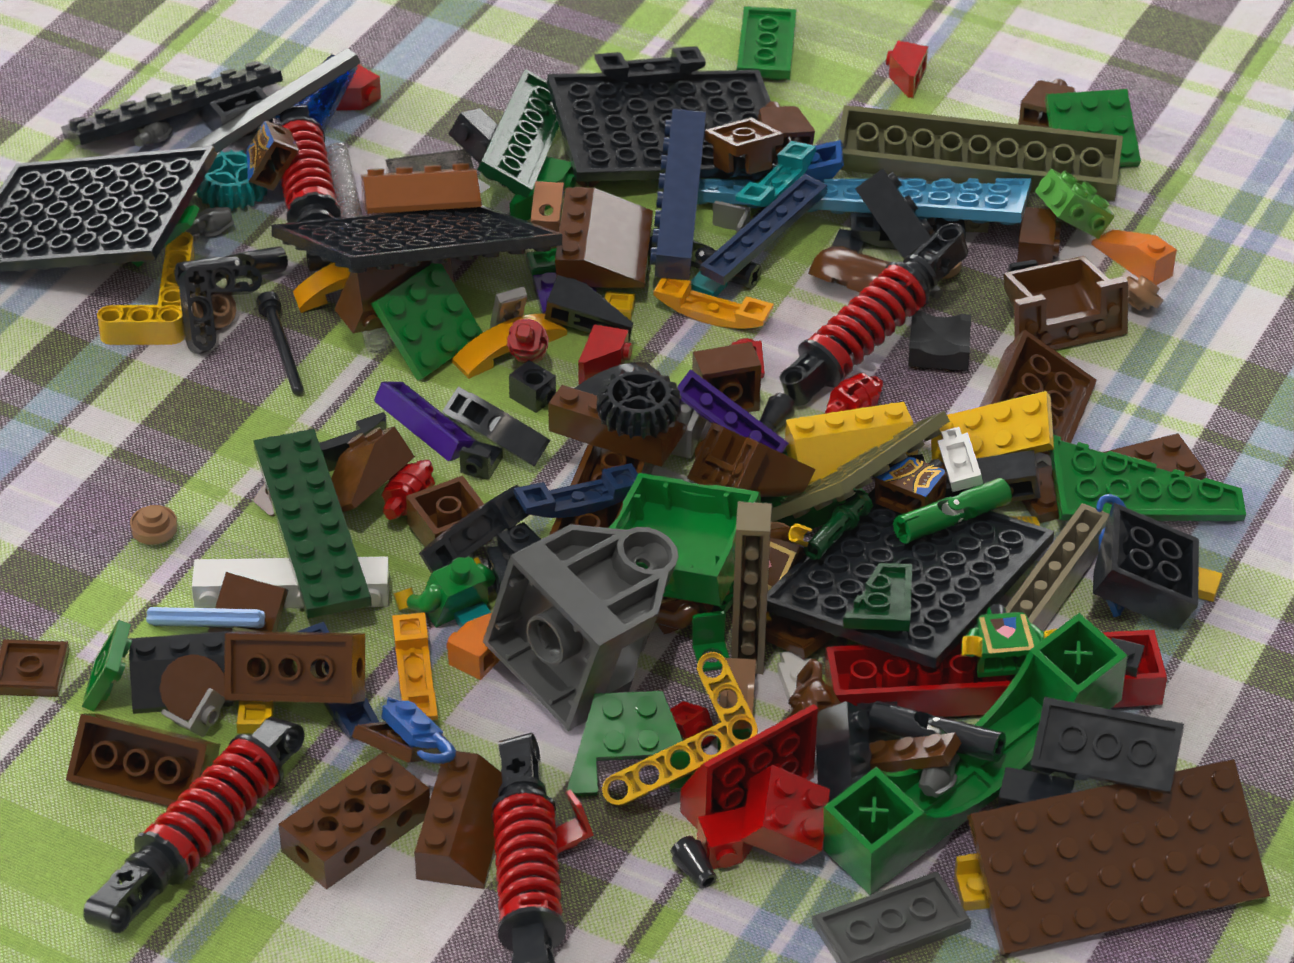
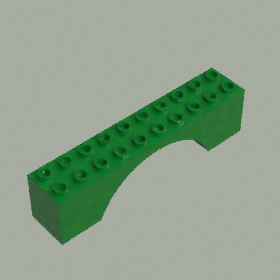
(889, 821)

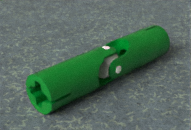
(964, 506)

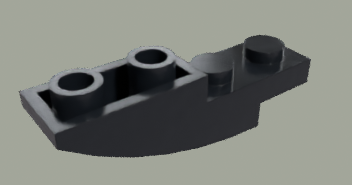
(496, 426)

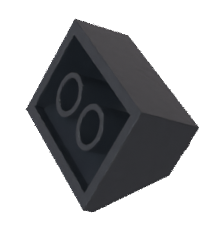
(152, 656)

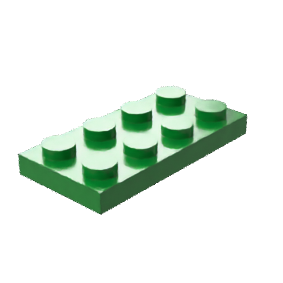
(767, 41)

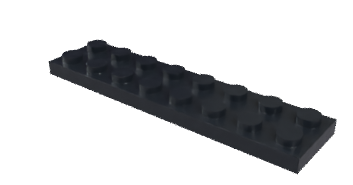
(178, 101)

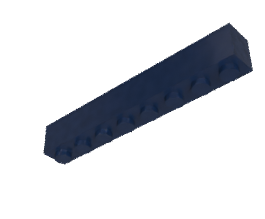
(680, 195)

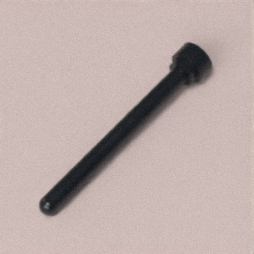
(269, 307)

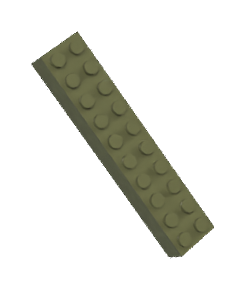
(971, 148)

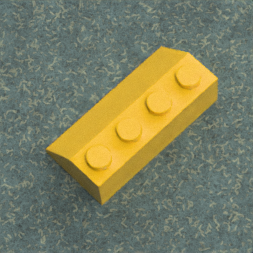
(841, 436)

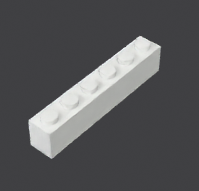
(210, 573)

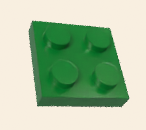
(107, 666)

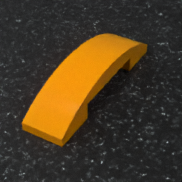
(313, 290)
(711, 309)
(479, 353)
(414, 662)

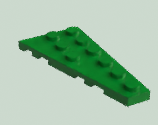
(1163, 495)

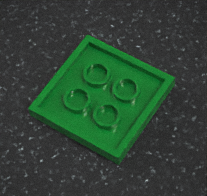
(1097, 113)
(427, 319)

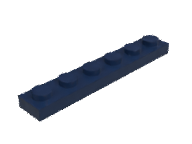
(763, 229)

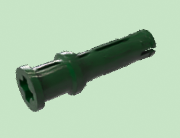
(844, 518)

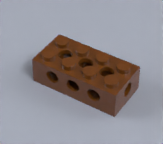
(279, 682)
(354, 820)

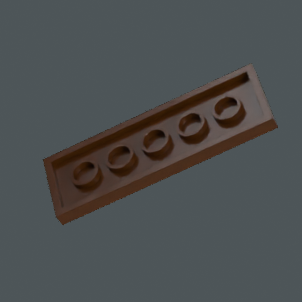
(1166, 452)

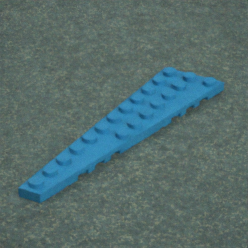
(942, 199)

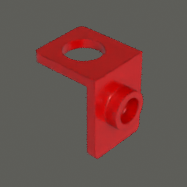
(575, 830)

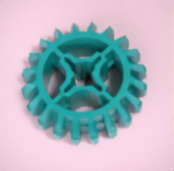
(228, 183)

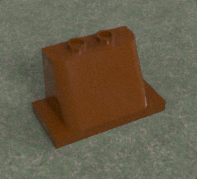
(1067, 302)
(748, 465)

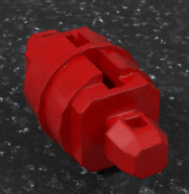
(527, 341)
(855, 393)
(406, 481)

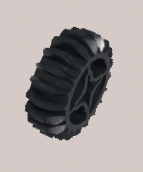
(638, 403)

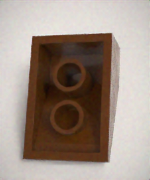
(368, 465)

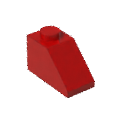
(907, 66)
(362, 91)
(603, 350)
(722, 837)

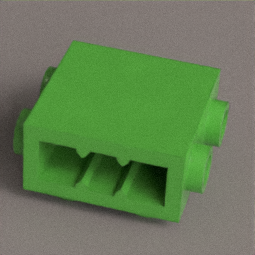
(1075, 202)

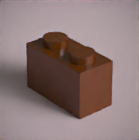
(1038, 235)

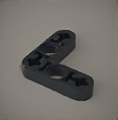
(208, 287)

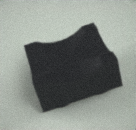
(939, 341)

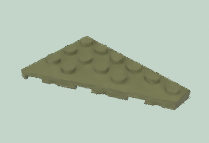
(858, 471)

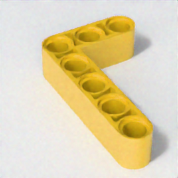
(151, 323)
(692, 745)

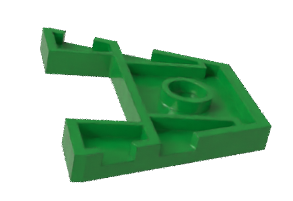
(625, 729)

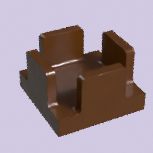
(744, 138)

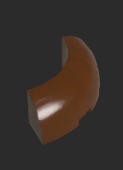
(846, 267)

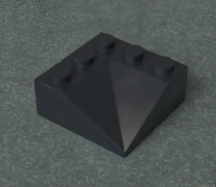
(1147, 567)

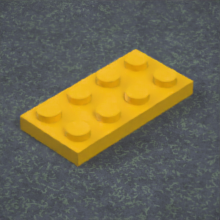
(1004, 426)

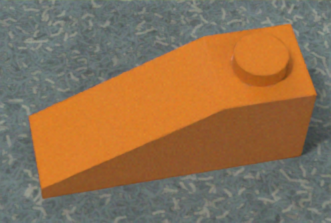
(1139, 253)
(468, 651)

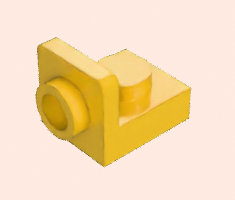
(970, 883)

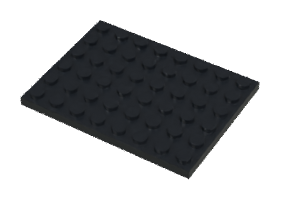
(619, 126)
(96, 207)
(415, 237)
(953, 579)

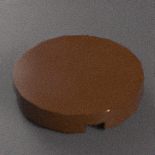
(187, 682)

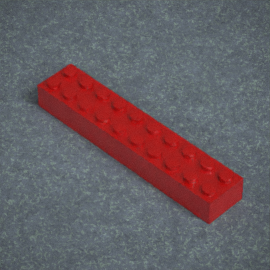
(954, 688)

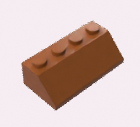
(420, 190)

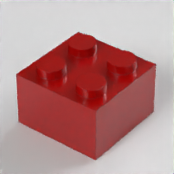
(785, 814)

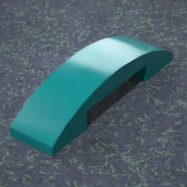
(792, 164)

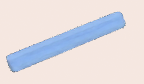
(205, 617)

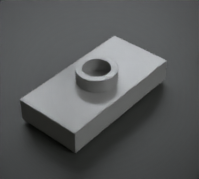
(508, 305)

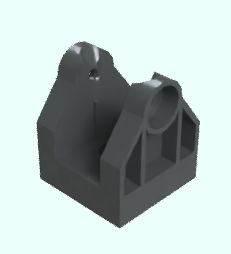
(580, 613)

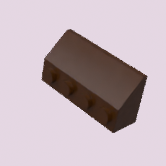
(366, 287)
(575, 416)
(137, 758)
(458, 826)

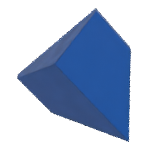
(826, 161)

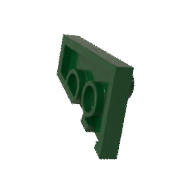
(884, 601)

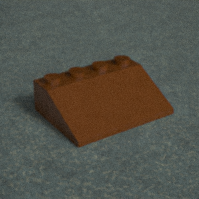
(603, 239)
(1034, 367)

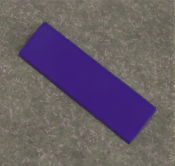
(723, 411)
(423, 419)

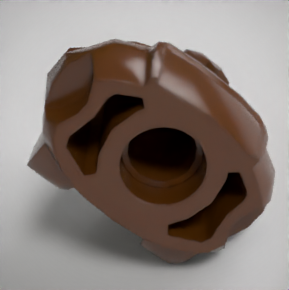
(811, 689)

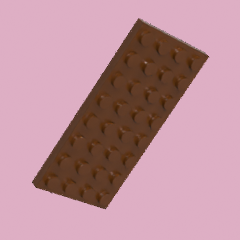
(1117, 857)

